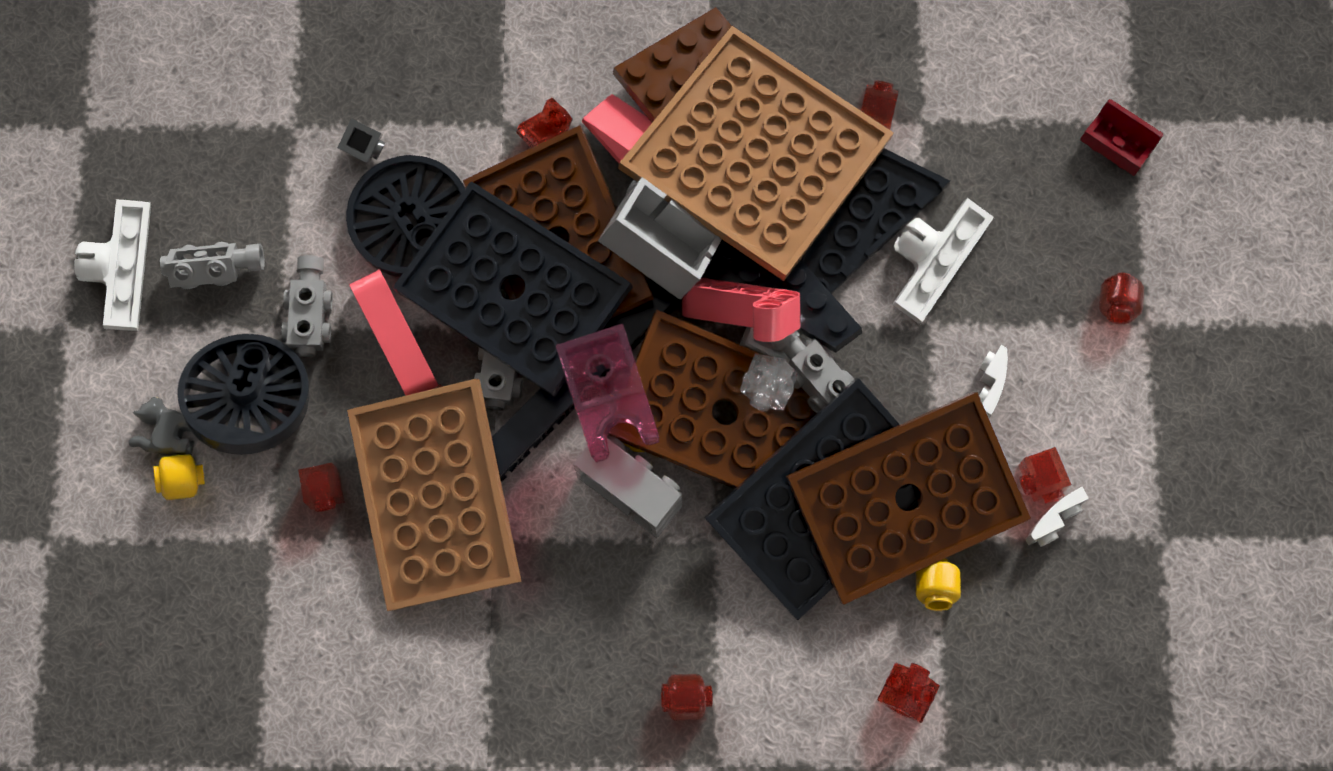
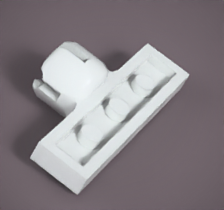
(937, 256)
(119, 264)

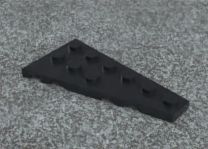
(871, 216)
(820, 311)

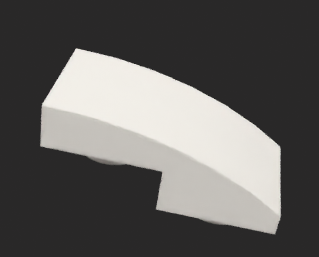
(995, 373)
(1051, 522)

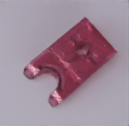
(609, 399)

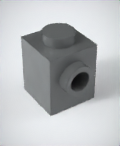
(361, 141)

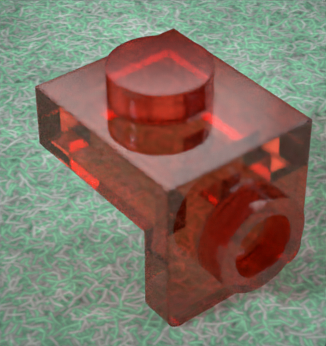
(880, 102)
(546, 124)

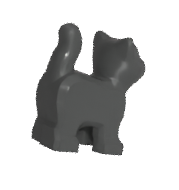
(168, 430)

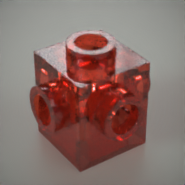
(909, 691)

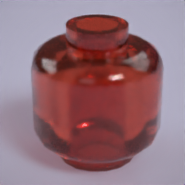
(1121, 298)
(686, 697)

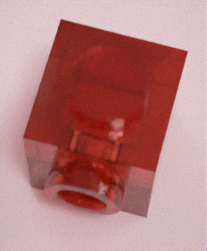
(1044, 476)
(321, 487)

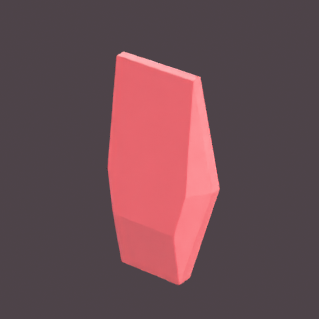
(616, 125)

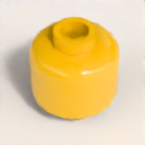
(178, 477)
(938, 585)

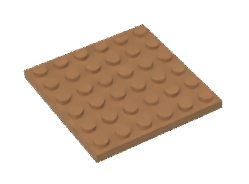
(757, 152)

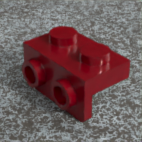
(1121, 137)

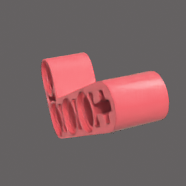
(767, 310)
(393, 333)

